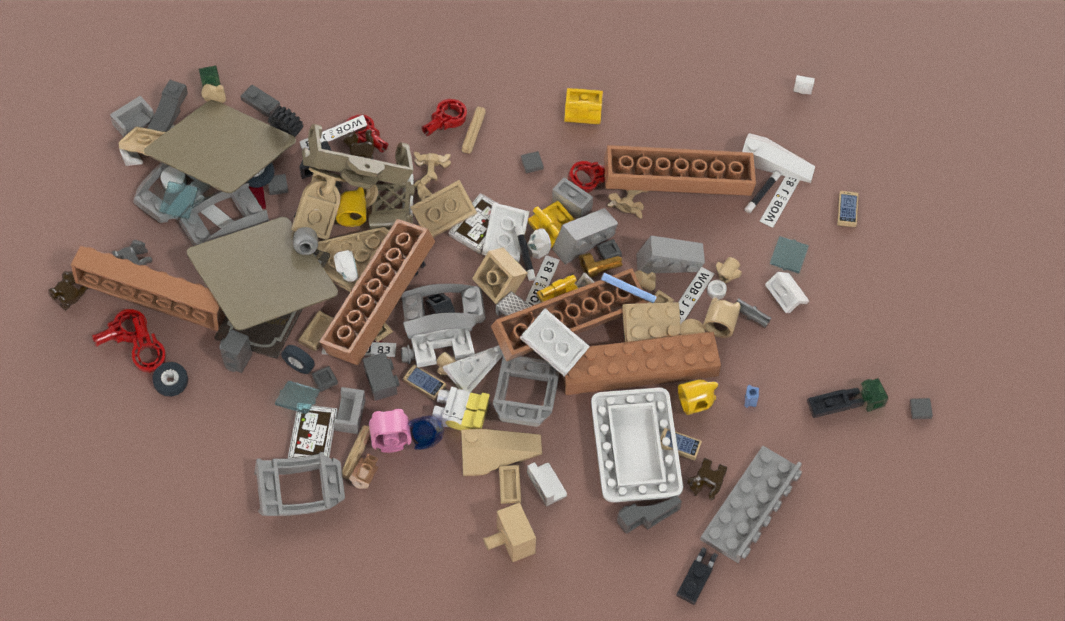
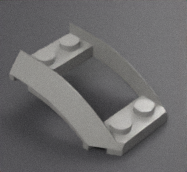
(245, 202)
(151, 203)
(415, 316)
(521, 412)
(269, 485)

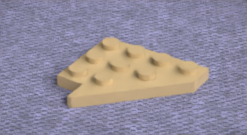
(363, 247)

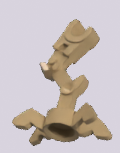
(431, 161)
(626, 204)

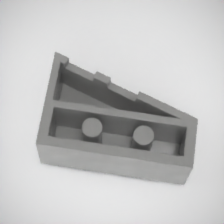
(584, 234)
(670, 256)

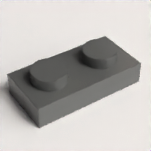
(260, 100)

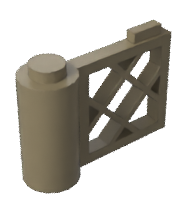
(390, 214)

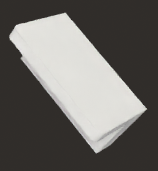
(786, 291)
(546, 483)

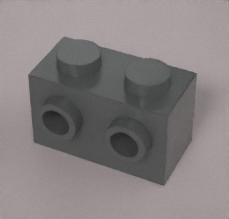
(235, 351)
(380, 376)

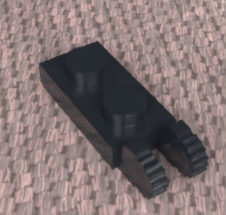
(834, 402)
(696, 578)

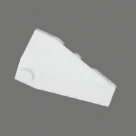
(773, 157)

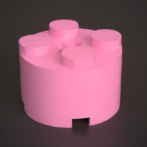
(389, 430)

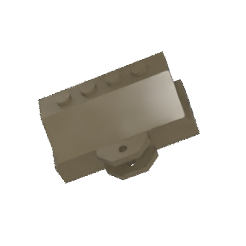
(354, 169)

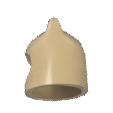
(724, 313)

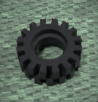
(286, 121)

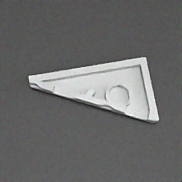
(472, 369)

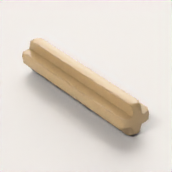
(473, 130)
(356, 452)

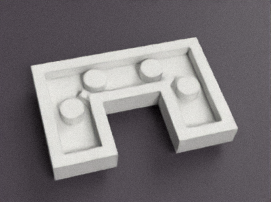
(426, 343)

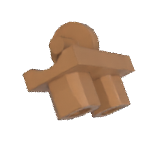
(364, 472)

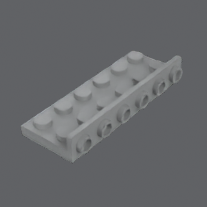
(751, 504)

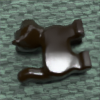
(362, 149)
(65, 289)
(708, 477)

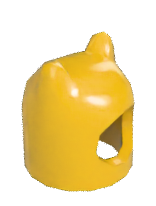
(350, 202)
(696, 395)

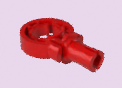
(441, 119)
(378, 142)
(595, 173)
(116, 331)
(143, 335)

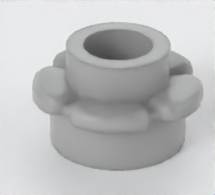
(407, 354)

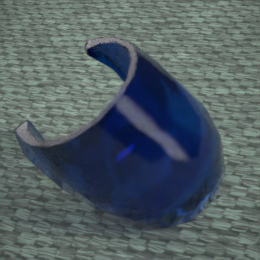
(426, 432)

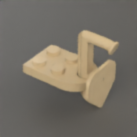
(319, 210)

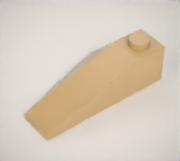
(488, 449)

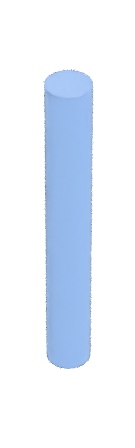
(629, 288)

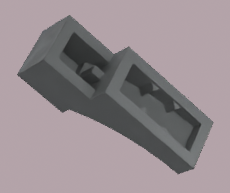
(169, 106)
(649, 516)

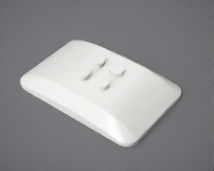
(629, 445)

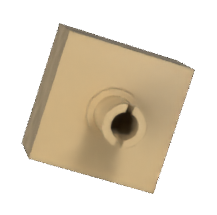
(499, 274)
(513, 532)

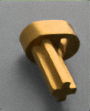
(592, 268)

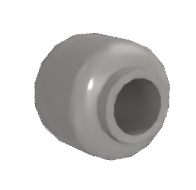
(305, 241)

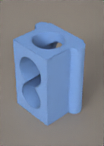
(751, 396)

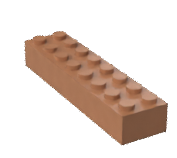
(679, 170)
(146, 287)
(377, 291)
(577, 310)
(644, 363)

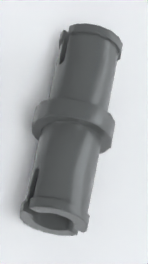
(753, 313)

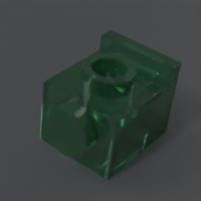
(209, 75)
(873, 394)

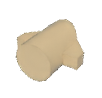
(213, 93)
(728, 270)
(646, 281)
(444, 359)

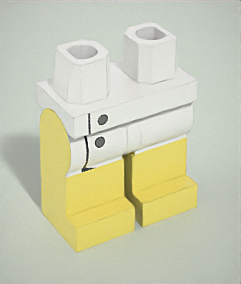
(462, 409)

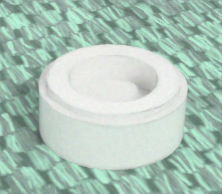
(716, 289)

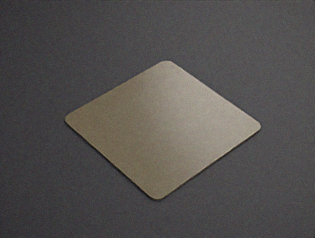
(220, 146)
(260, 274)

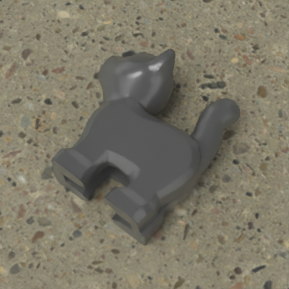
(136, 248)

